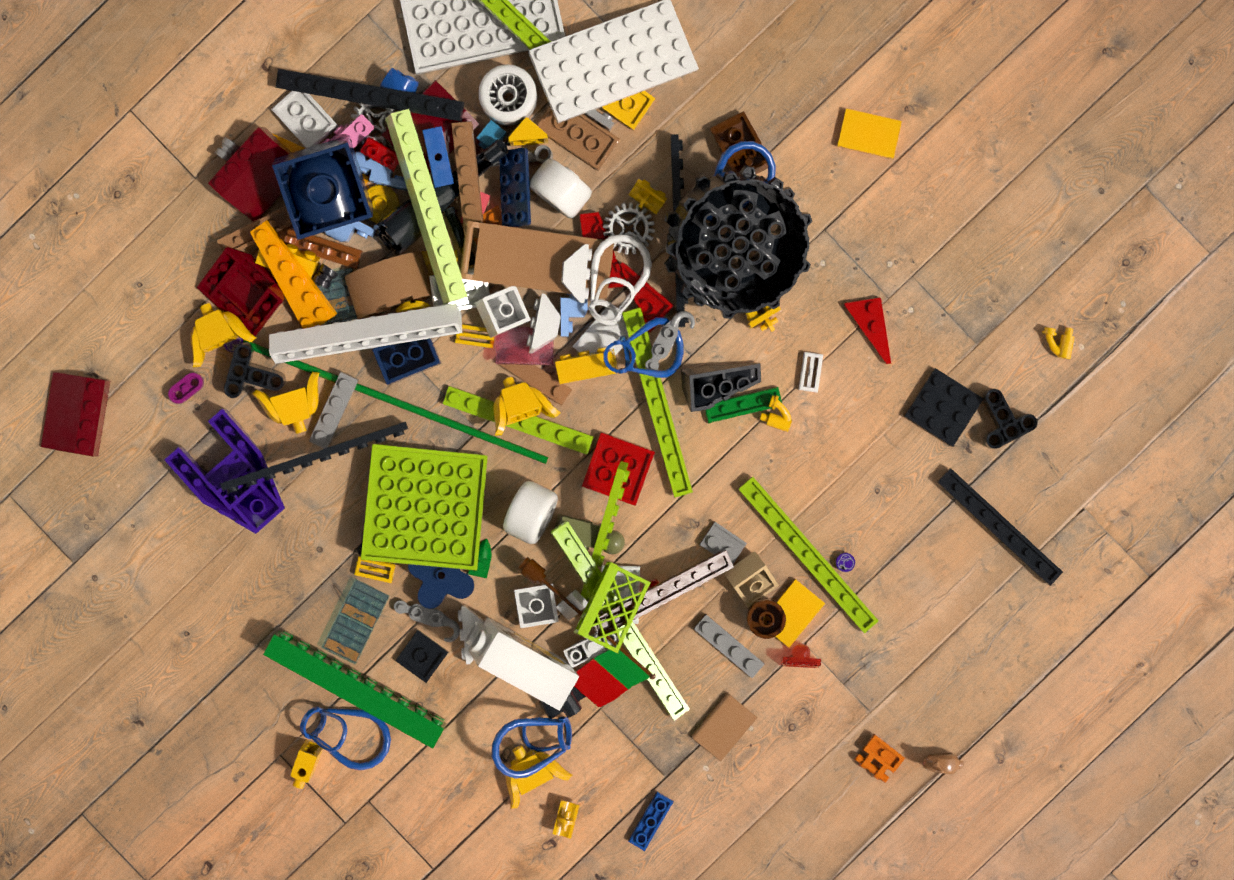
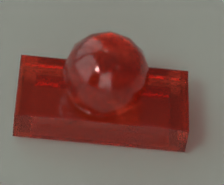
(801, 658)

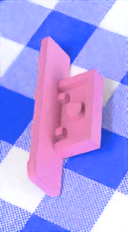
(356, 130)

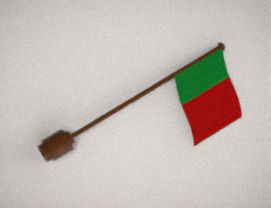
(608, 673)

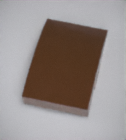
(734, 131)

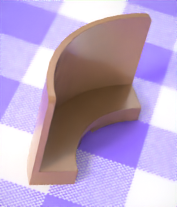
(389, 283)

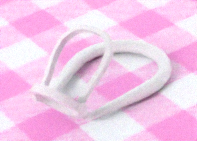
(633, 290)

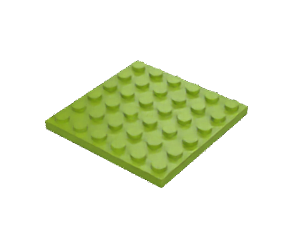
(424, 507)

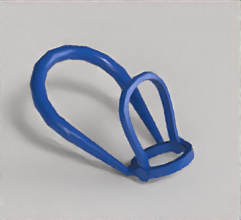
(746, 145)
(626, 345)
(537, 721)
(333, 751)

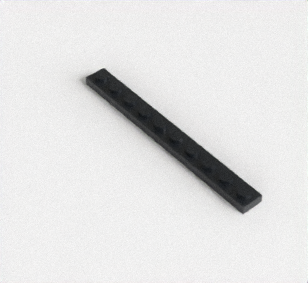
(369, 94)
(677, 185)
(306, 460)

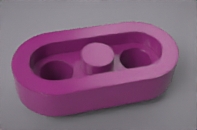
(186, 388)

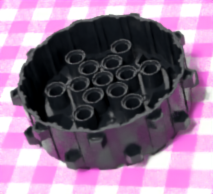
(752, 285)

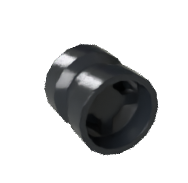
(325, 276)

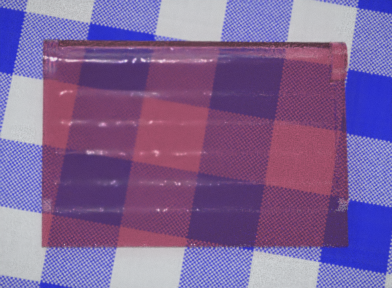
(513, 349)

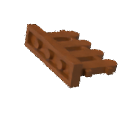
(325, 249)

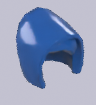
(398, 81)

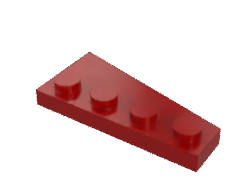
(593, 228)

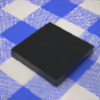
(422, 656)

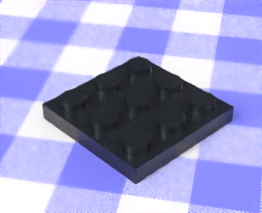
(943, 407)

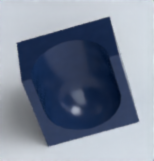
(323, 187)

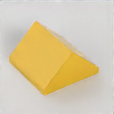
(528, 134)

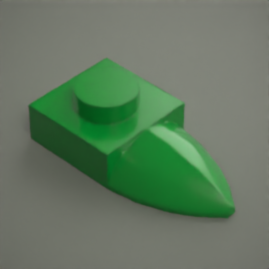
(484, 560)

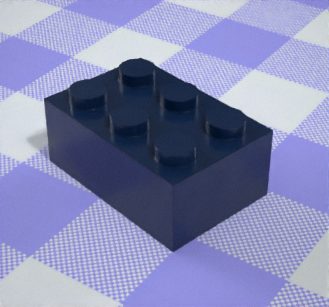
(406, 359)

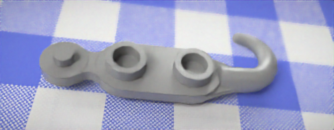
(666, 339)
(428, 616)

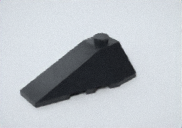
(711, 384)

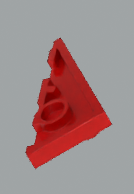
(650, 301)
(871, 320)

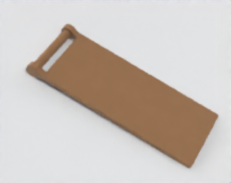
(527, 257)

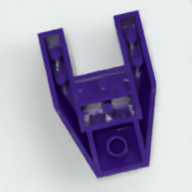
(249, 506)

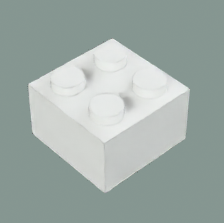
(502, 311)
(536, 606)

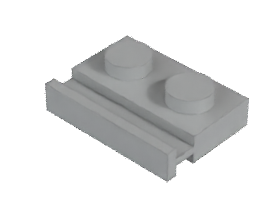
(721, 539)

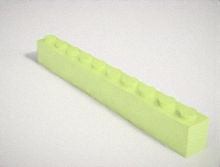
(426, 206)

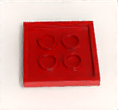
(605, 462)

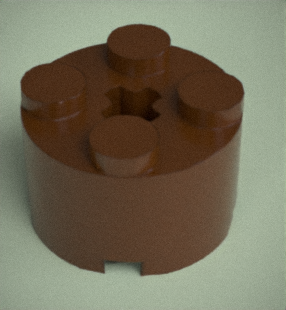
(771, 628)

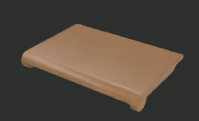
(724, 727)

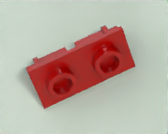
(380, 153)

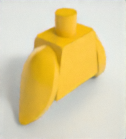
(214, 331)
(519, 403)
(292, 406)
(524, 761)

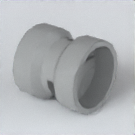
(228, 148)

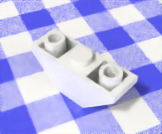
(576, 273)
(544, 324)
(467, 618)
(586, 650)

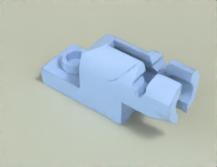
(379, 174)
(344, 233)
(571, 309)

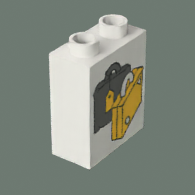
(521, 662)

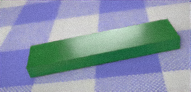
(742, 405)

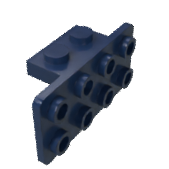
(515, 188)

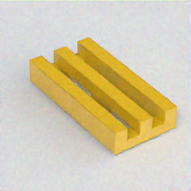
(457, 340)
(370, 576)

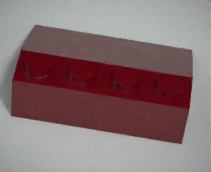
(424, 122)
(248, 175)
(75, 414)

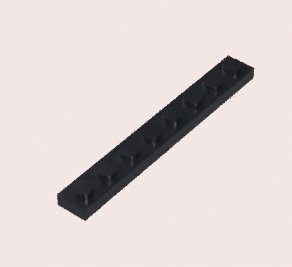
(999, 526)

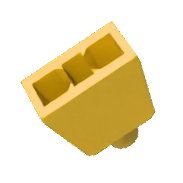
(305, 763)

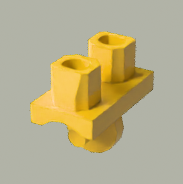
(647, 196)
(754, 318)
(566, 819)

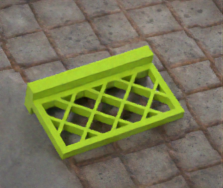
(596, 600)

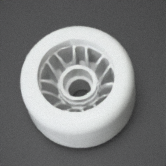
(504, 80)
(560, 188)
(530, 512)

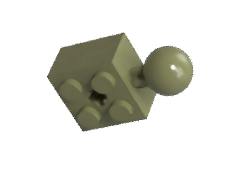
(588, 534)

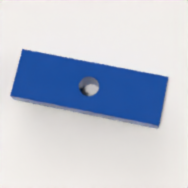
(439, 168)
(657, 811)

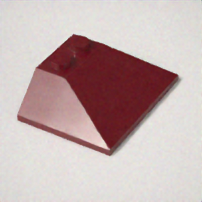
(242, 288)

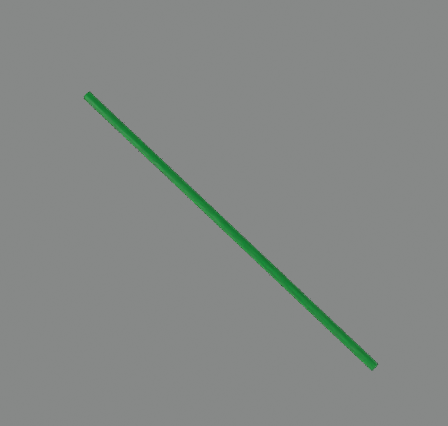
(414, 409)

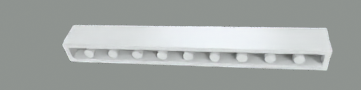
(365, 333)

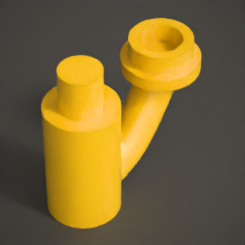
(1066, 342)
(776, 421)

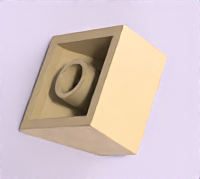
(751, 579)

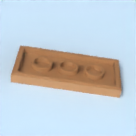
(580, 137)

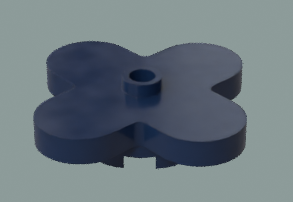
(434, 589)

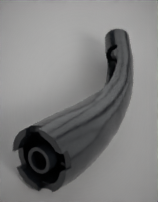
(400, 226)

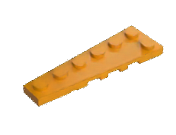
(299, 289)

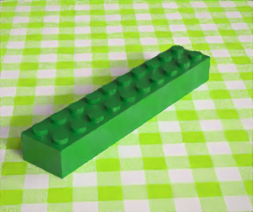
(355, 689)

